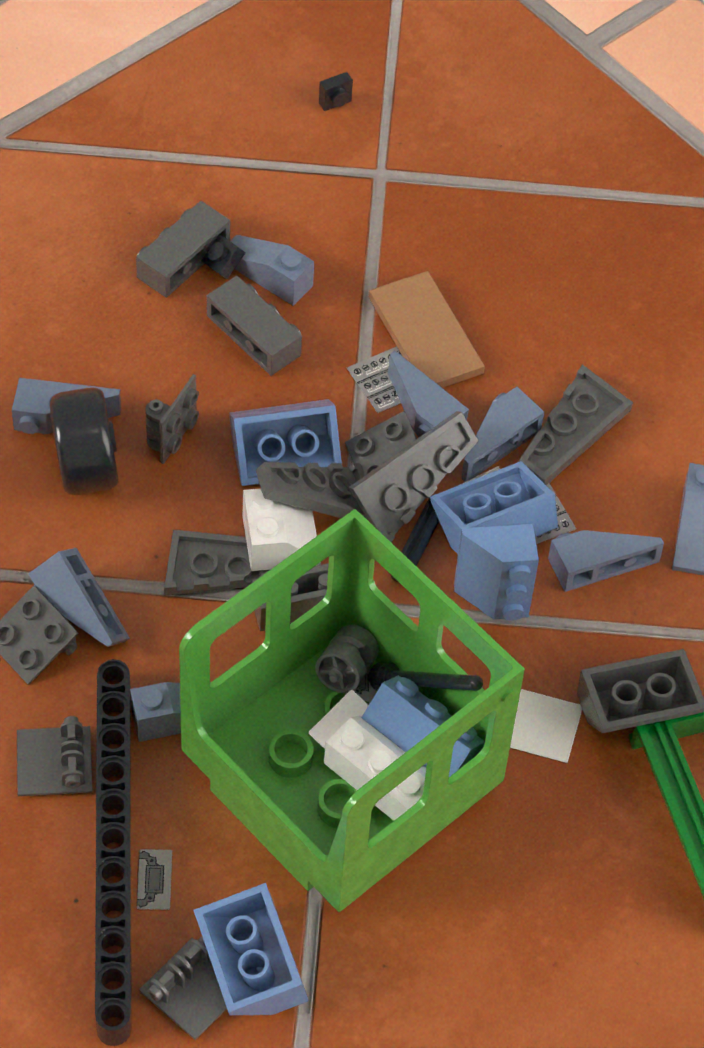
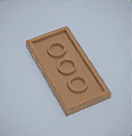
(426, 329)

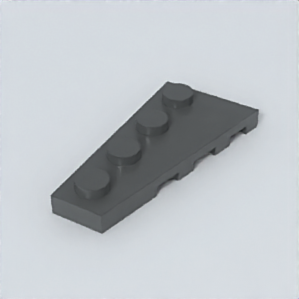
(576, 423)
(409, 477)
(311, 486)
(207, 563)

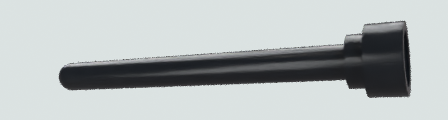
(384, 671)

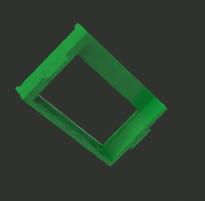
(676, 781)

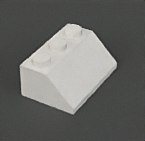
(360, 753)

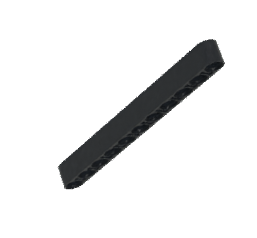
(113, 861)

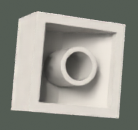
(274, 529)

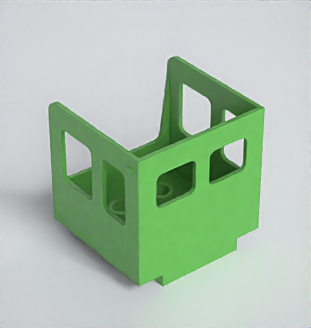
(257, 716)

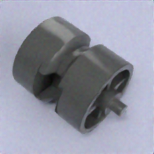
(347, 658)

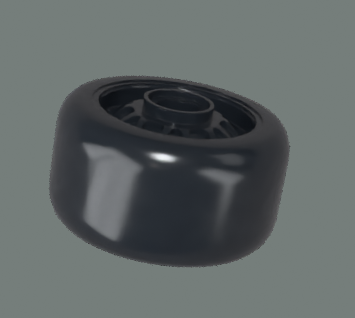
(84, 441)

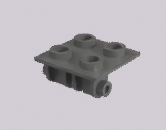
(168, 423)
(381, 442)
(34, 635)
(54, 759)
(187, 989)

